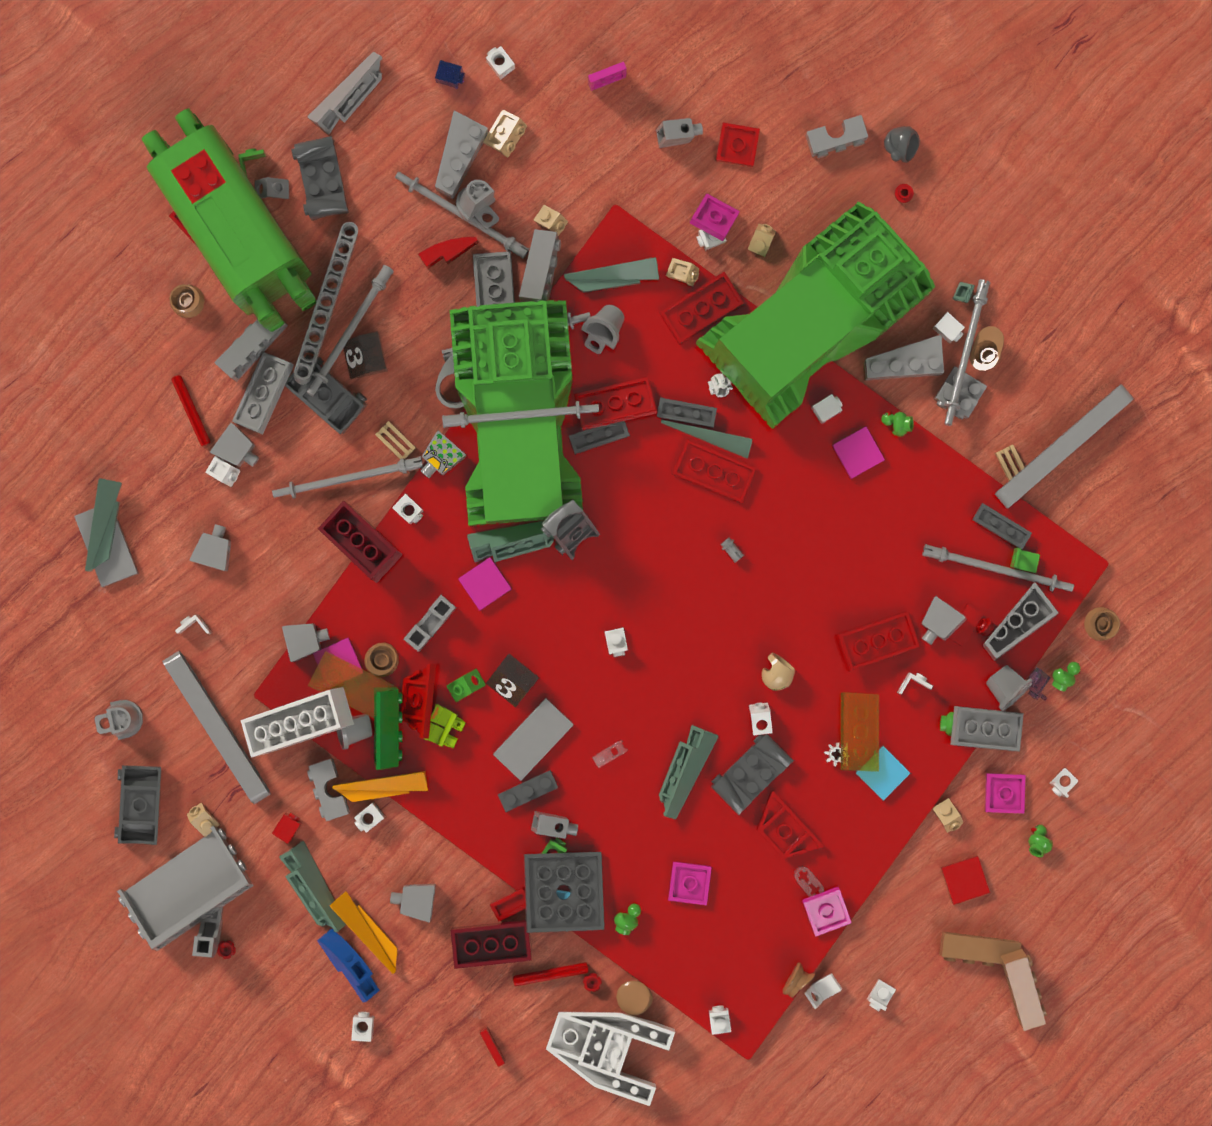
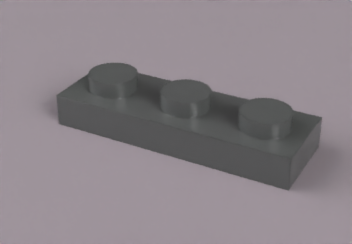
(686, 412)
(598, 436)
(1001, 526)
(528, 791)

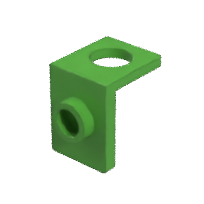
(250, 154)
(1025, 560)
(463, 686)
(556, 844)

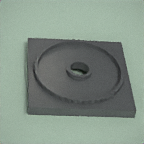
(583, 877)

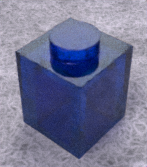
(449, 74)

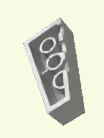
(460, 151)
(540, 266)
(247, 349)
(913, 360)

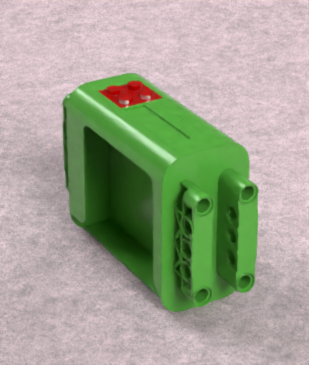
(228, 220)

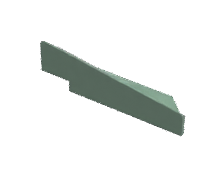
(615, 275)
(732, 443)
(103, 523)
(508, 541)
(685, 769)
(310, 886)

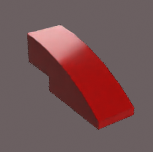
(447, 250)

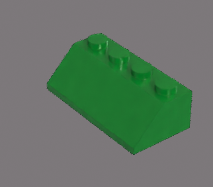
(387, 727)

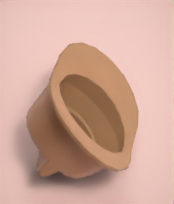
(987, 348)

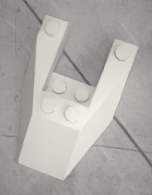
(597, 1046)

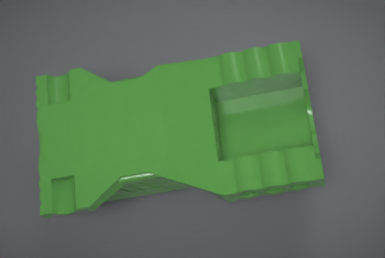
(832, 301)
(512, 362)

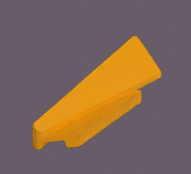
(383, 786)
(367, 930)

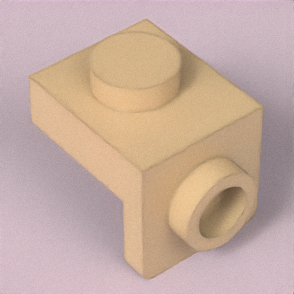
(551, 220)
(762, 239)
(948, 815)
(202, 819)

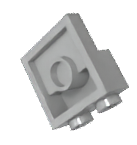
(969, 394)

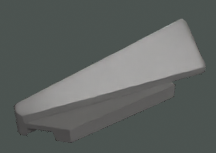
(348, 94)

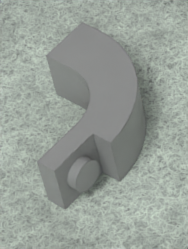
(209, 934)

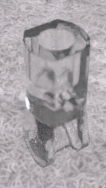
(606, 755)

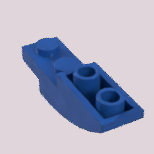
(350, 963)

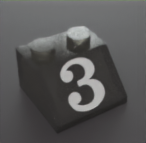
(365, 355)
(512, 680)

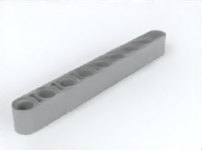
(326, 294)
(1064, 446)
(216, 727)

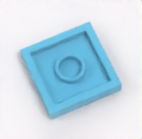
(890, 774)

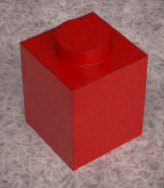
(287, 827)

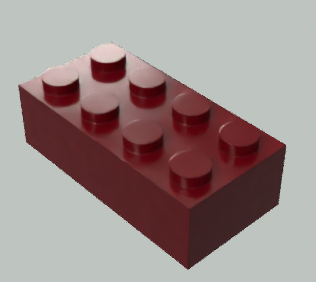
(360, 541)
(490, 944)

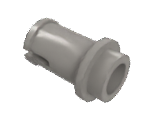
(732, 549)

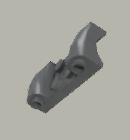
(321, 178)
(331, 401)
(569, 528)
(751, 773)
(138, 804)

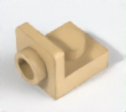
(683, 271)

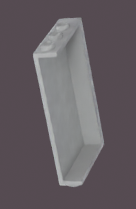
(186, 889)

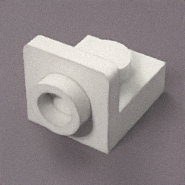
(707, 240)
(223, 471)
(616, 642)
(880, 995)
(719, 1020)

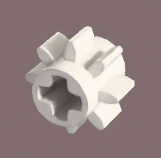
(719, 385)
(833, 749)

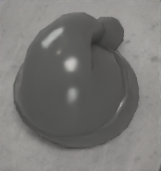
(902, 143)

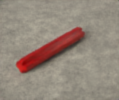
(190, 410)
(550, 974)

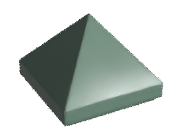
(963, 292)

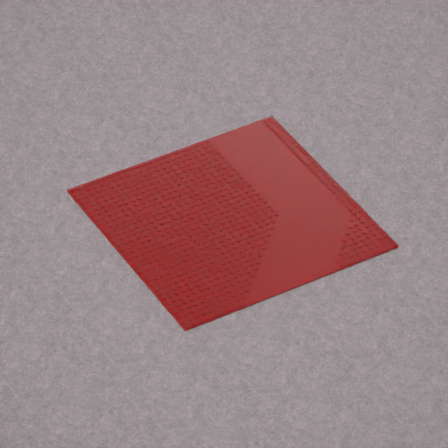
(697, 635)

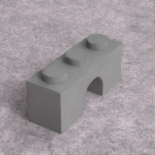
(821, 143)
(430, 623)
(331, 806)

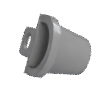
(475, 202)
(603, 328)
(1007, 686)
(124, 719)
(356, 732)

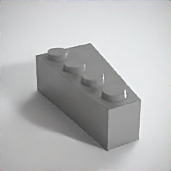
(1023, 620)

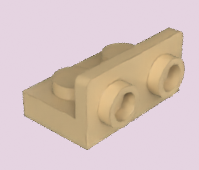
(505, 133)

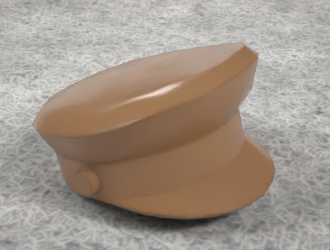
(186, 300)
(1101, 624)
(381, 659)
(797, 980)
(634, 997)

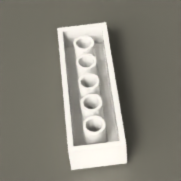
(297, 722)

